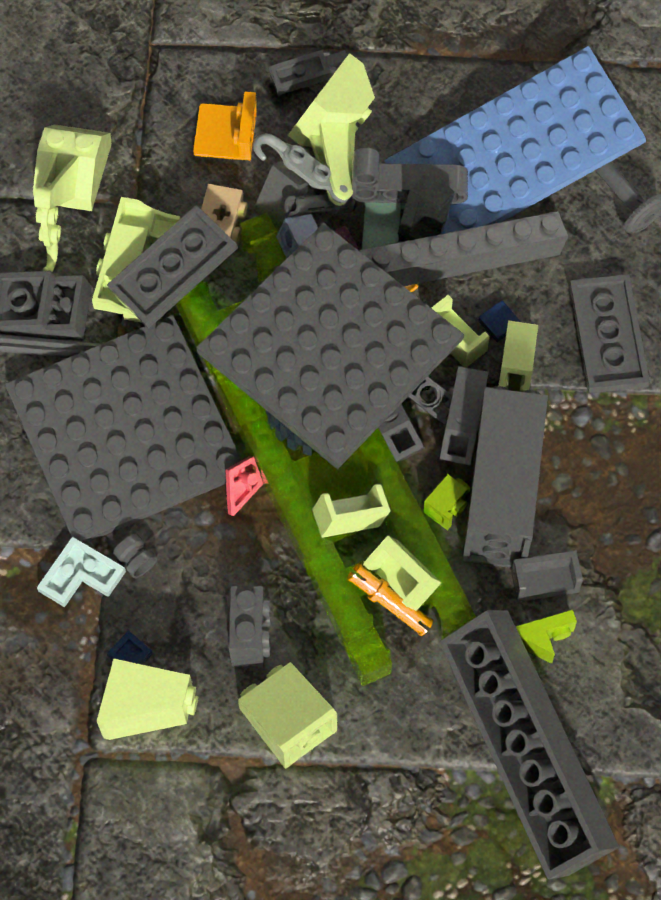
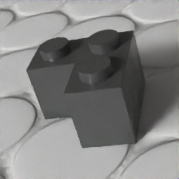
(277, 188)

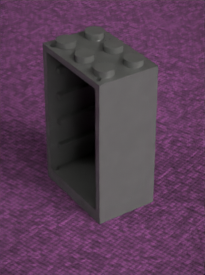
(505, 477)

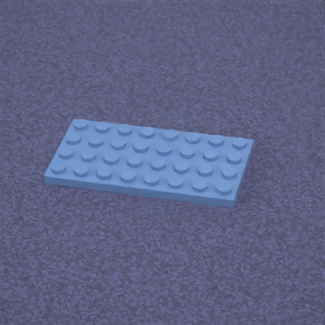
(531, 141)

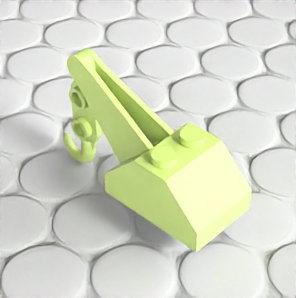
(68, 176)

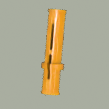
(388, 598)

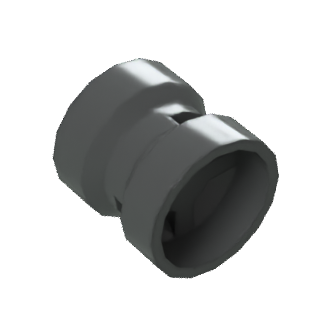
(134, 554)

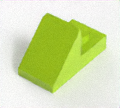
(537, 634)

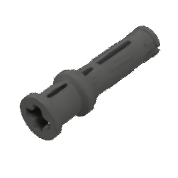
(317, 203)

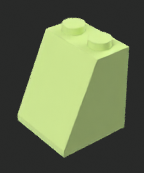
(144, 700)
(288, 713)

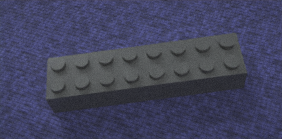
(528, 744)

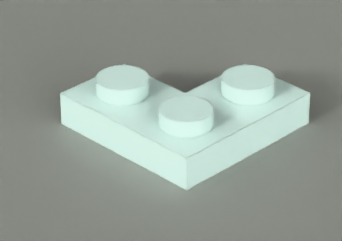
(77, 565)

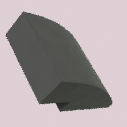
(44, 305)

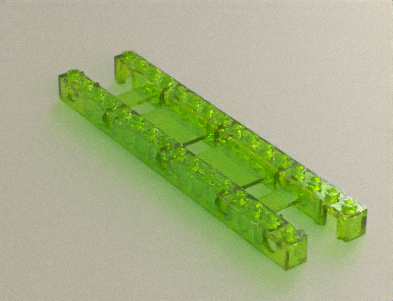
(299, 484)

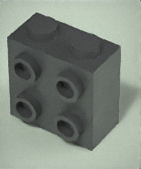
(247, 632)

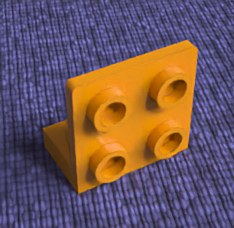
(226, 129)

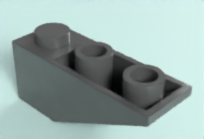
(464, 415)
(401, 435)

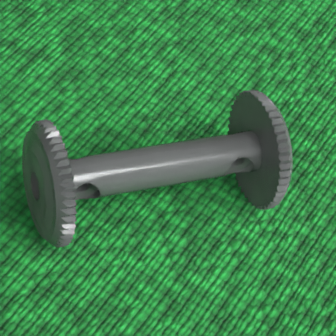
(643, 211)

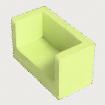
(472, 345)
(351, 513)
(402, 572)

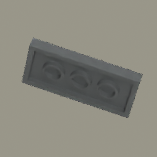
(172, 266)
(609, 333)

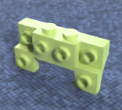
(131, 235)

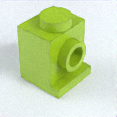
(446, 501)

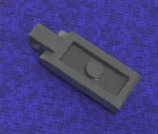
(305, 70)

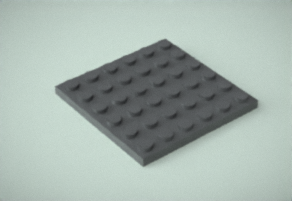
(330, 345)
(124, 430)

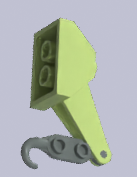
(329, 130)

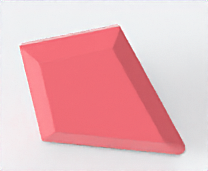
(241, 483)

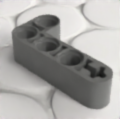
(392, 182)

